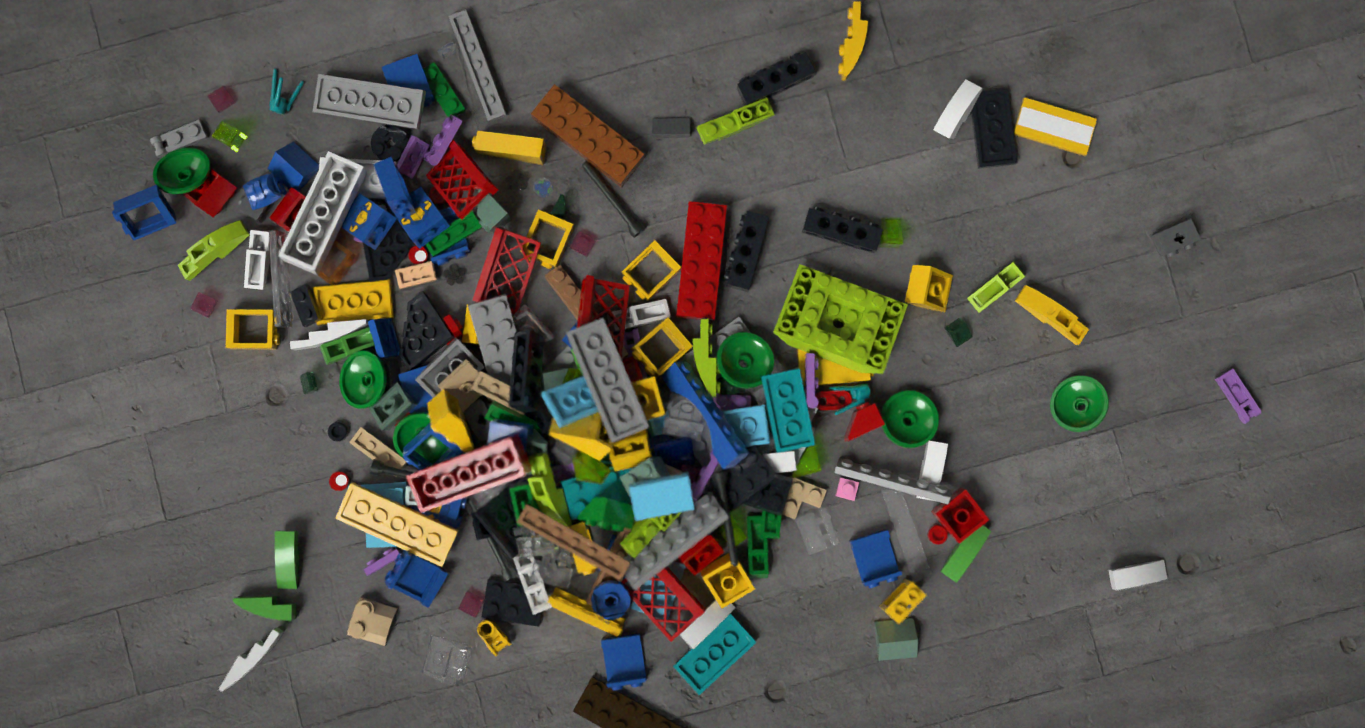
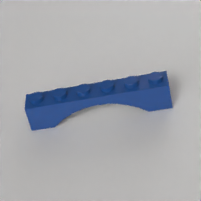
(725, 443)

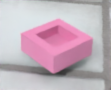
(847, 489)

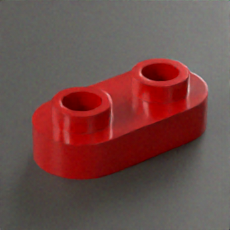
(832, 400)

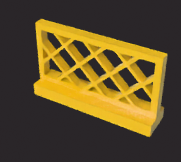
(581, 610)

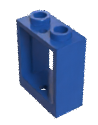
(394, 188)
(150, 225)
(415, 459)

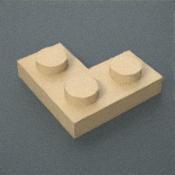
(802, 492)

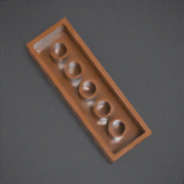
(587, 135)

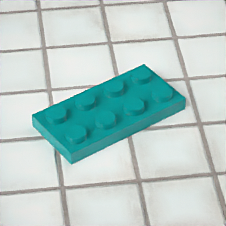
(787, 410)
(580, 493)
(714, 654)

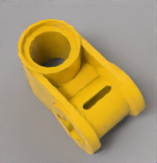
(494, 637)

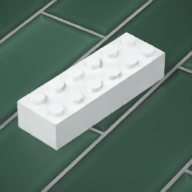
(322, 213)

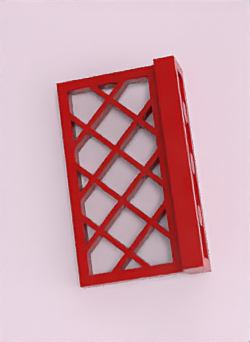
(478, 180)
(493, 260)
(587, 302)
(680, 591)

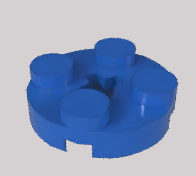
(605, 609)

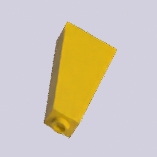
(510, 146)
(830, 372)

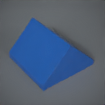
(293, 166)

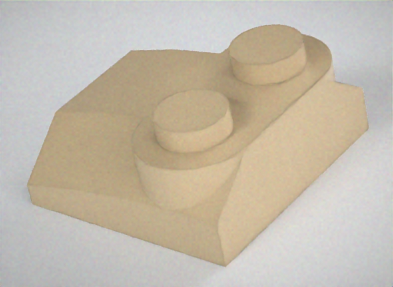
(371, 621)

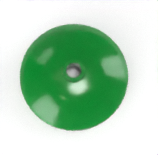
(181, 170)
(747, 349)
(362, 379)
(1071, 395)
(918, 410)
(408, 428)

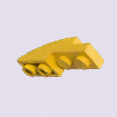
(852, 47)
(1052, 313)

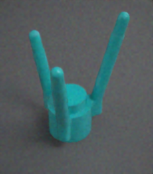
(277, 103)
(858, 392)

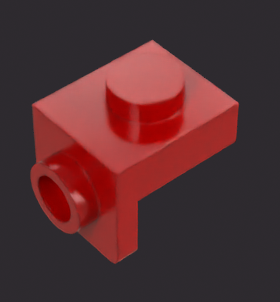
(454, 326)

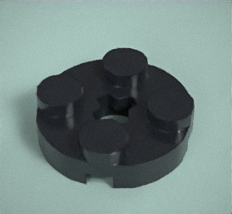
(383, 134)

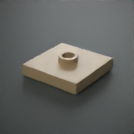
(460, 384)

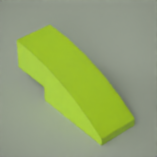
(996, 286)

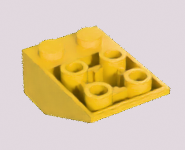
(449, 420)
(585, 435)
(630, 451)

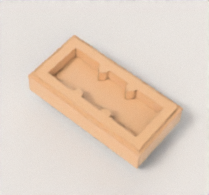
(416, 275)

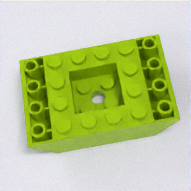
(867, 319)

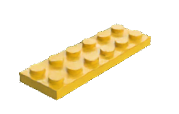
(396, 524)

